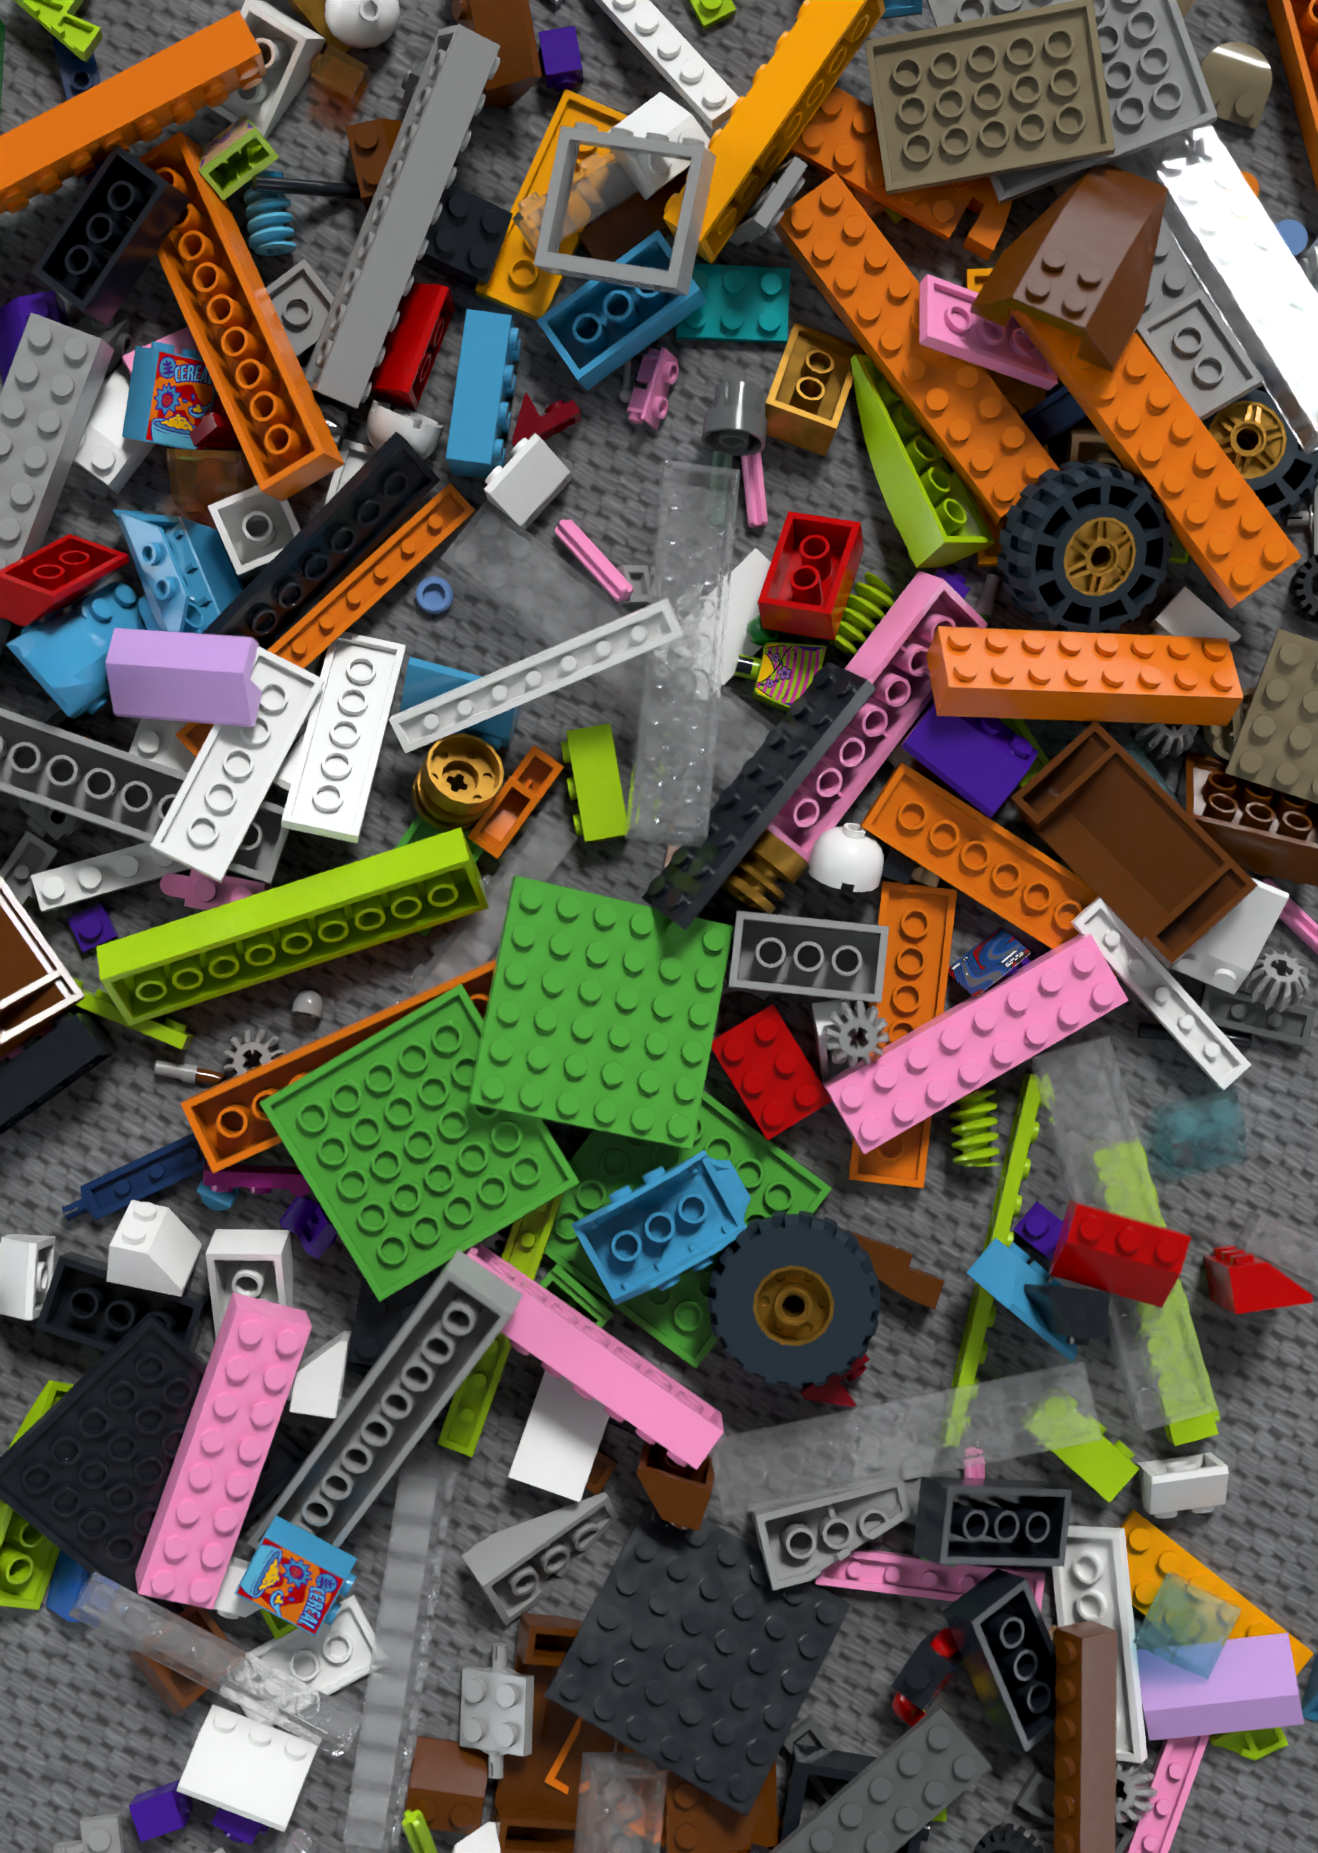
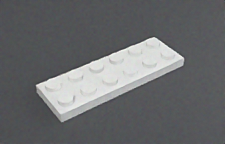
(344, 738)
(237, 771)
(1097, 1588)

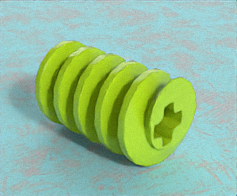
(862, 611)
(975, 1129)

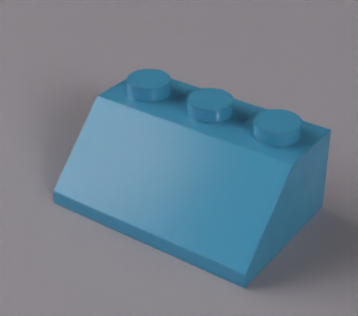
(429, 680)
(1004, 1275)

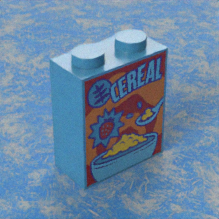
(167, 396)
(297, 1576)

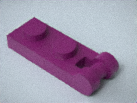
(257, 1177)

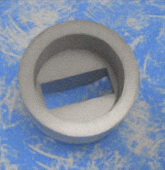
(308, 1002)

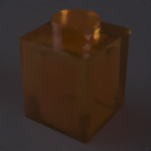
(340, 76)

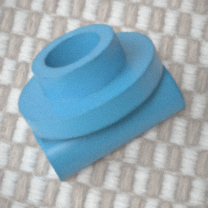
(217, 1200)

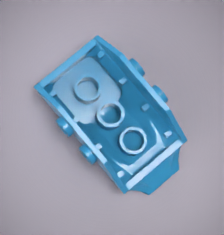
(181, 570)
(72, 647)
(664, 1225)

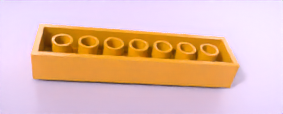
(777, 112)

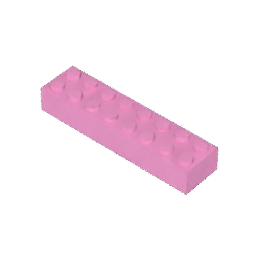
(898, 669)
(975, 1042)
(605, 1368)
(222, 1451)

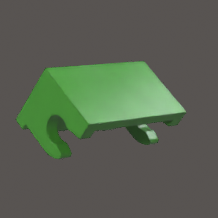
(577, 1295)

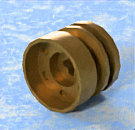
(457, 782)
(759, 869)

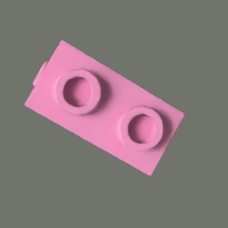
(659, 371)

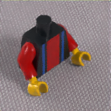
(925, 1675)

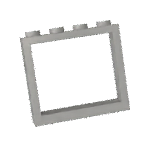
(689, 226)

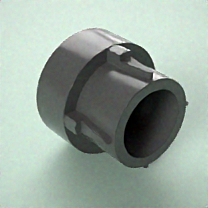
(737, 420)

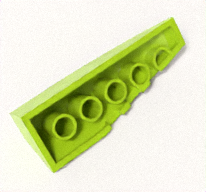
(921, 492)
(25, 1553)

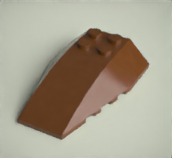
(1083, 263)

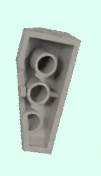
(814, 1533)
(520, 1558)

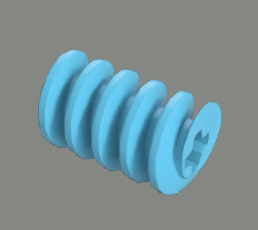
(267, 219)

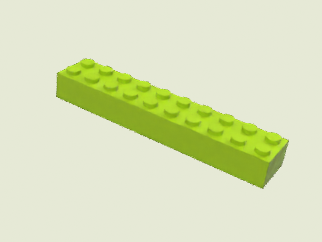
(292, 927)

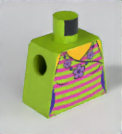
(238, 155)
(781, 671)

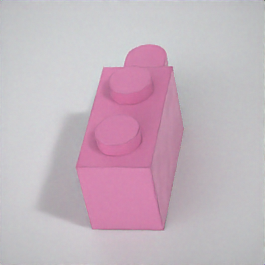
(206, 893)

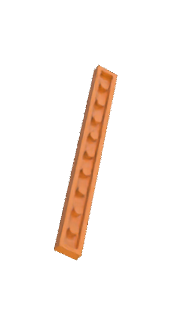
(360, 590)

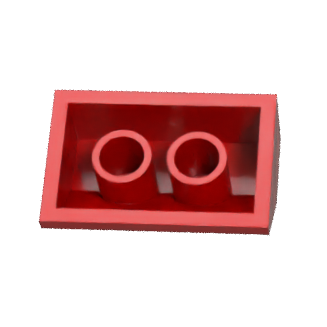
(413, 344)
(55, 577)
(1119, 1254)
(1249, 1283)

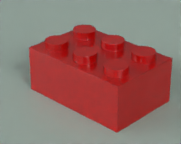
(811, 575)
(770, 1071)

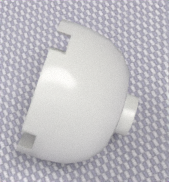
(362, 21)
(417, 429)
(848, 857)

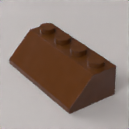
(512, 28)

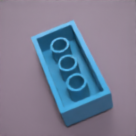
(611, 322)
(481, 394)

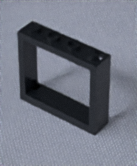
(827, 1764)

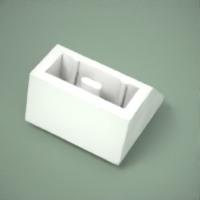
(527, 481)

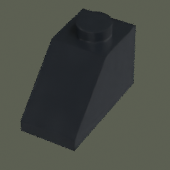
(1071, 1311)

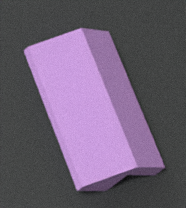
(183, 677)
(1246, 1691)

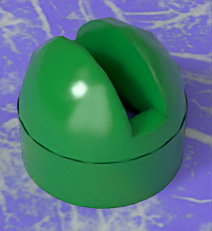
(760, 635)

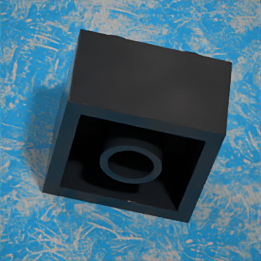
(466, 237)

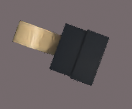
(901, 869)

